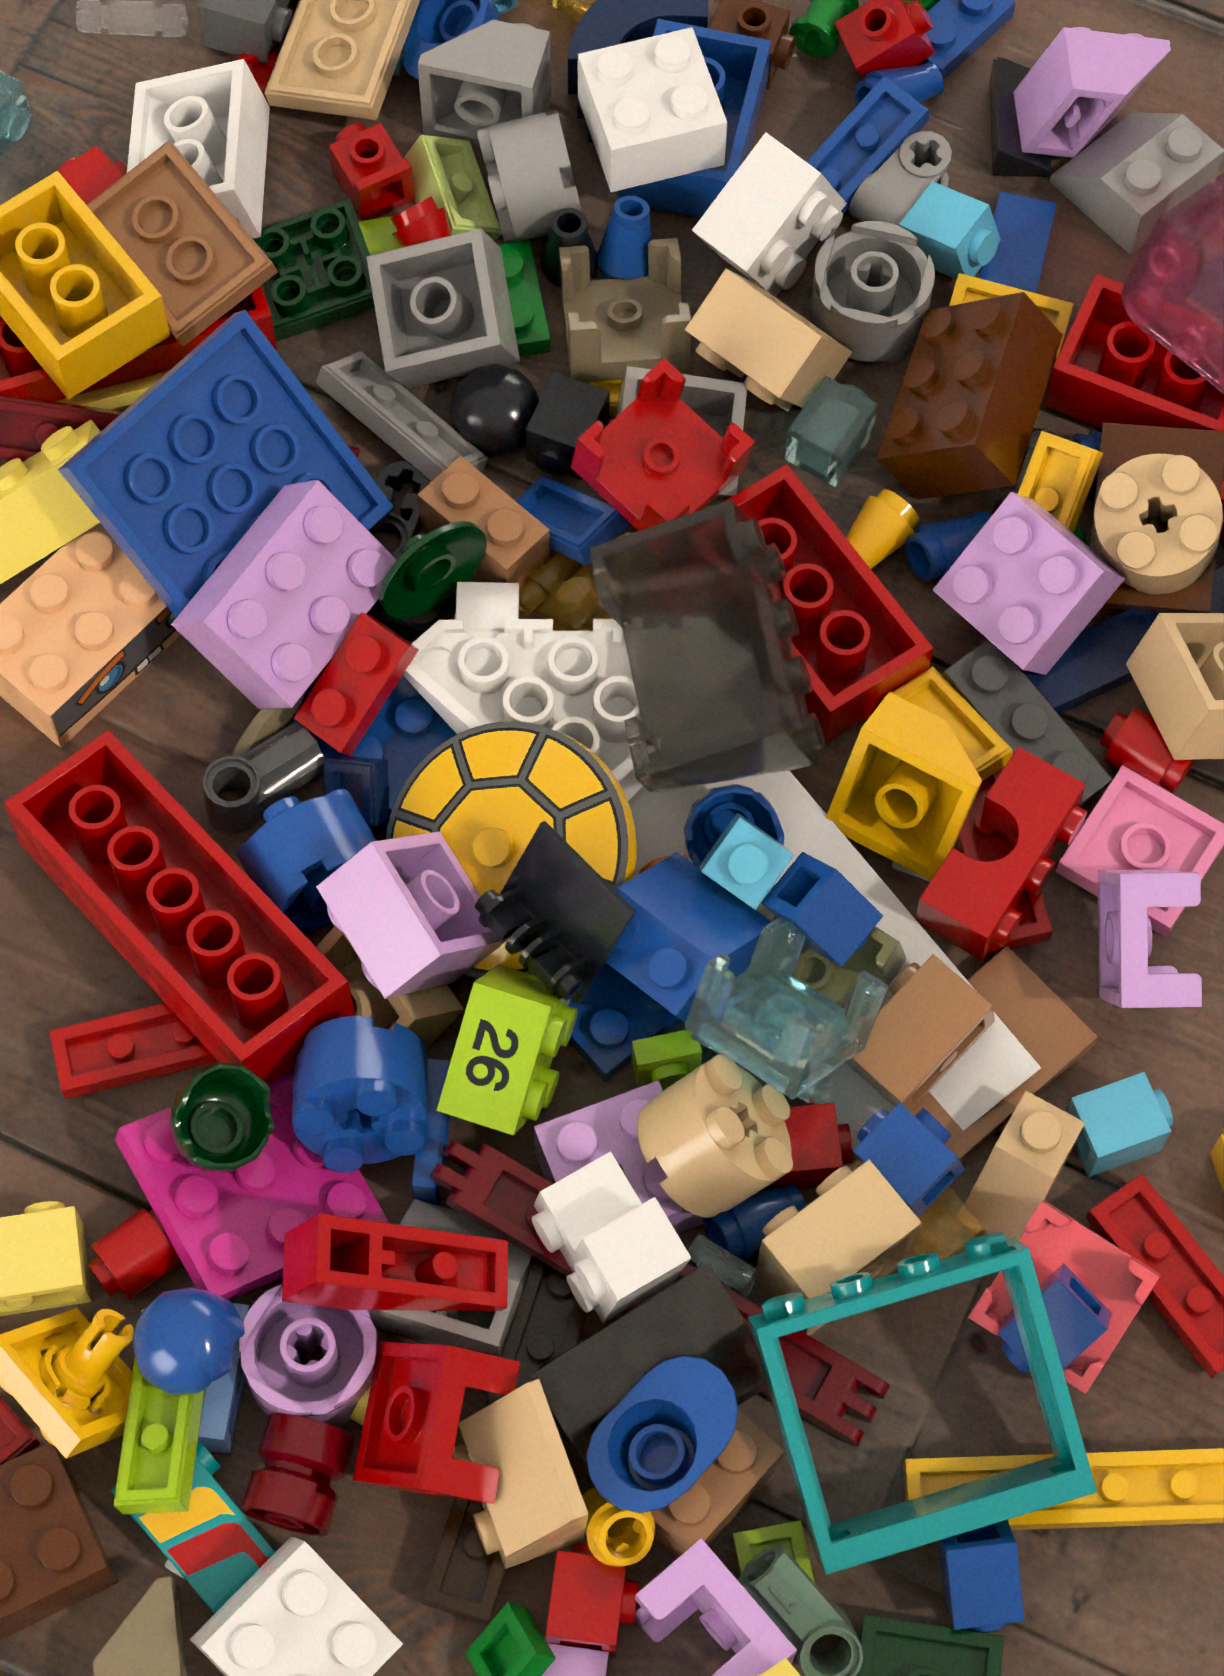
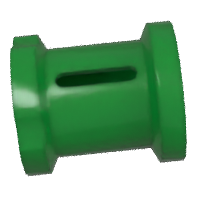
(817, 30)

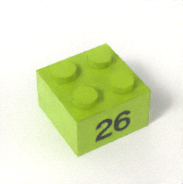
(506, 1051)

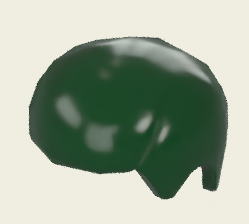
(222, 1118)

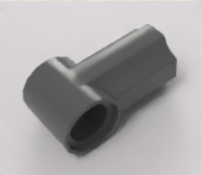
(264, 773)

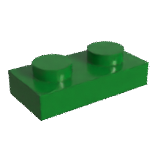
(525, 299)

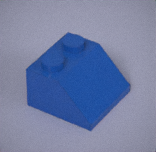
(679, 928)

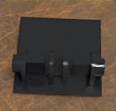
(557, 915)

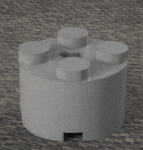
(528, 174)
(872, 290)

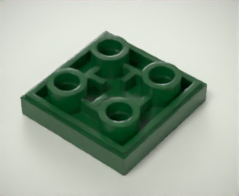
(318, 268)

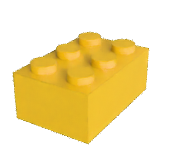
(73, 288)

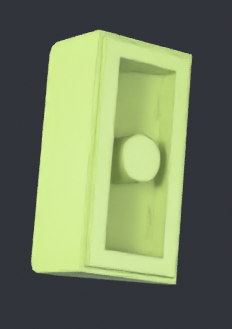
(452, 177)

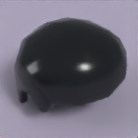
(494, 409)

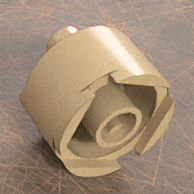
(1177, 494)
(716, 1137)

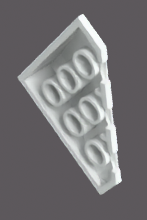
(534, 676)

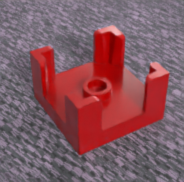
(659, 454)
(416, 1419)

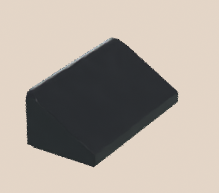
(1005, 138)

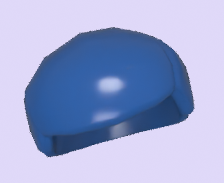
(715, 811)
(186, 1340)

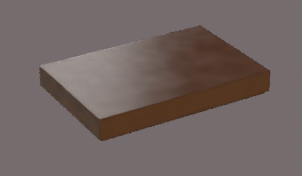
(1130, 441)

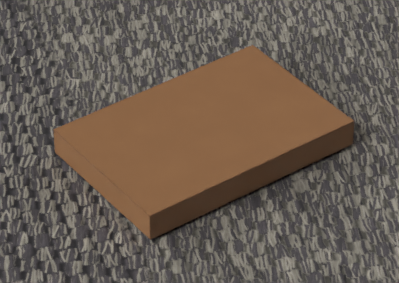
(182, 241)
(1038, 1022)

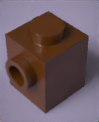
(760, 21)

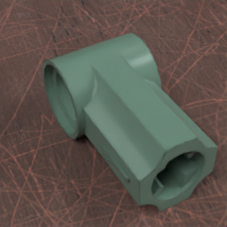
(802, 1613)

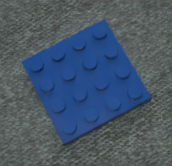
(208, 455)

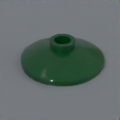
(430, 569)

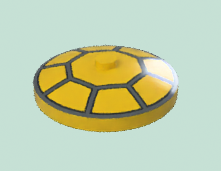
(493, 792)

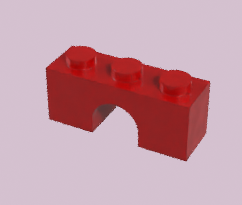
(977, 900)

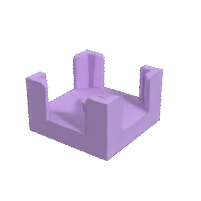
(1127, 938)
(728, 1612)

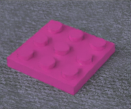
(235, 1222)

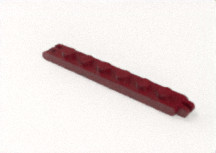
(502, 1199)

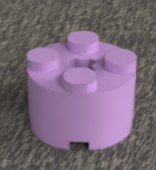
(315, 1390)

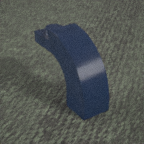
(625, 21)

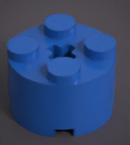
(301, 849)
(360, 1093)

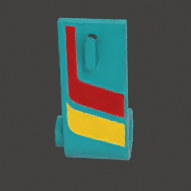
(212, 1541)

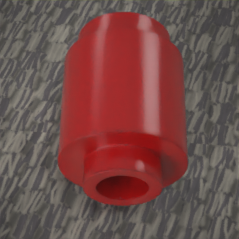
(1141, 748)
(133, 1255)

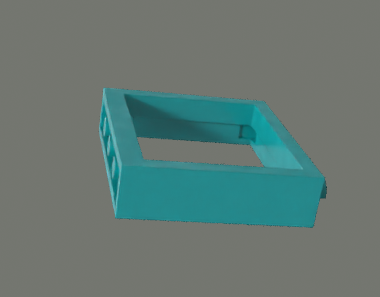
(958, 1507)

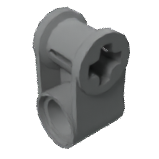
(902, 179)

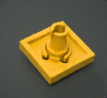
(70, 1377)

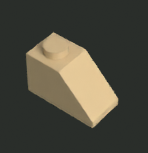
(1023, 1166)

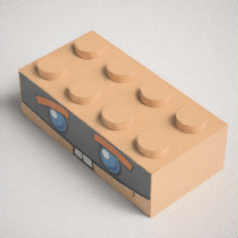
(79, 634)

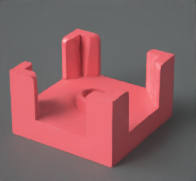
(1102, 1267)

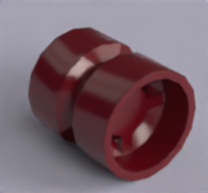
(298, 1474)

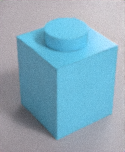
(953, 230)
(746, 861)
(1121, 1123)

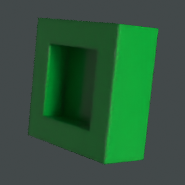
(511, 1646)

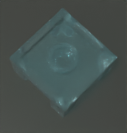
(777, 1021)

